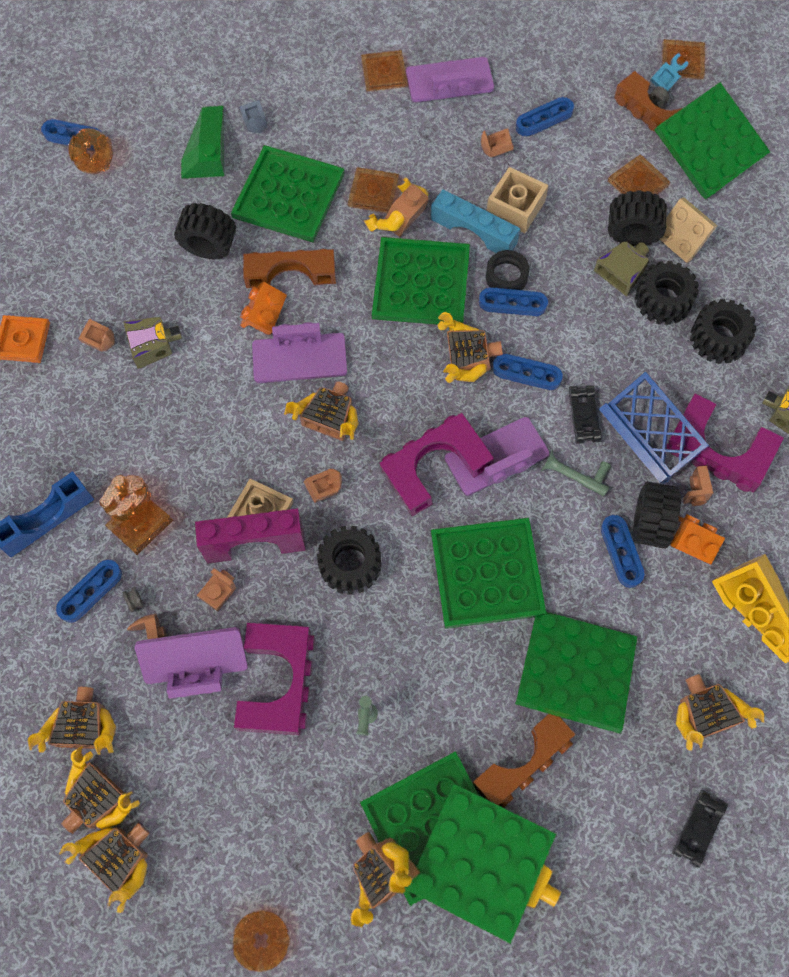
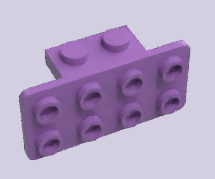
(449, 79)
(299, 354)
(513, 449)
(191, 661)

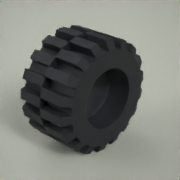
(637, 218)
(205, 231)
(662, 307)
(715, 345)
(656, 515)
(346, 540)

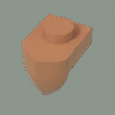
(496, 143)
(97, 336)
(324, 484)
(151, 624)

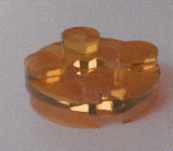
(103, 151)
(120, 487)
(244, 940)

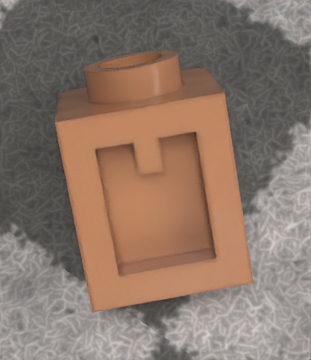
(702, 485)
(217, 589)

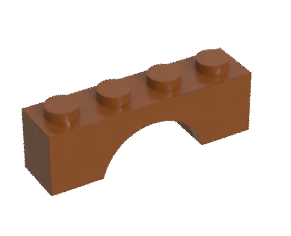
(634, 96)
(316, 264)
(549, 737)

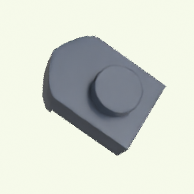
(254, 117)

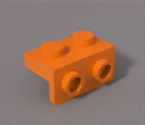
(263, 308)
(697, 540)

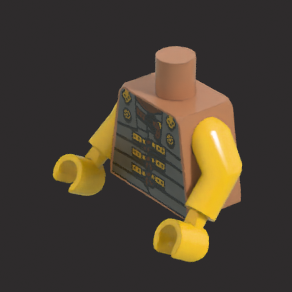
(403, 210)
(467, 350)
(327, 412)
(711, 711)
(77, 725)
(93, 796)
(114, 860)
(381, 875)

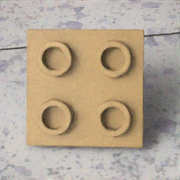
(687, 229)
(259, 499)

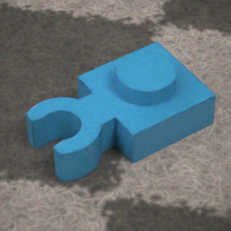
(667, 74)

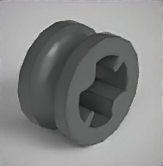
(659, 96)
(133, 599)

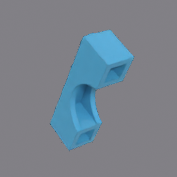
(456, 212)

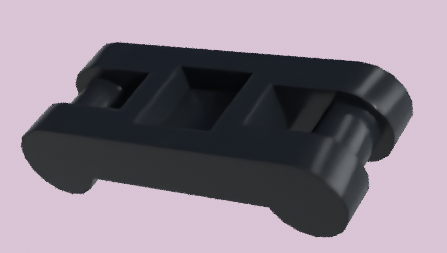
(584, 414)
(699, 828)

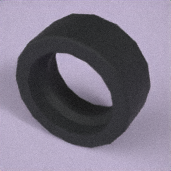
(507, 257)

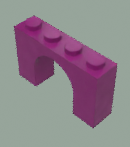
(454, 436)
(744, 470)
(218, 536)
(285, 714)

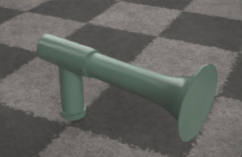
(586, 481)
(367, 714)

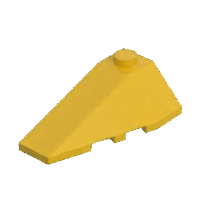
(761, 599)

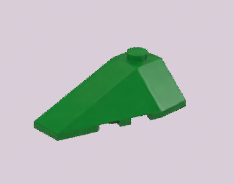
(206, 146)

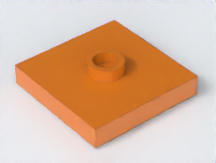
(23, 338)

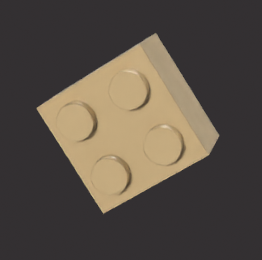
(517, 198)

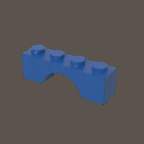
(63, 501)

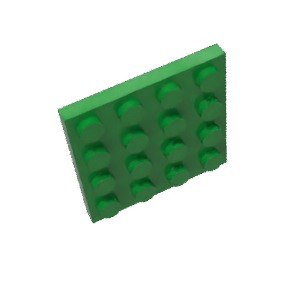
(712, 140)
(288, 193)
(420, 280)
(487, 573)
(577, 671)
(413, 805)
(482, 863)

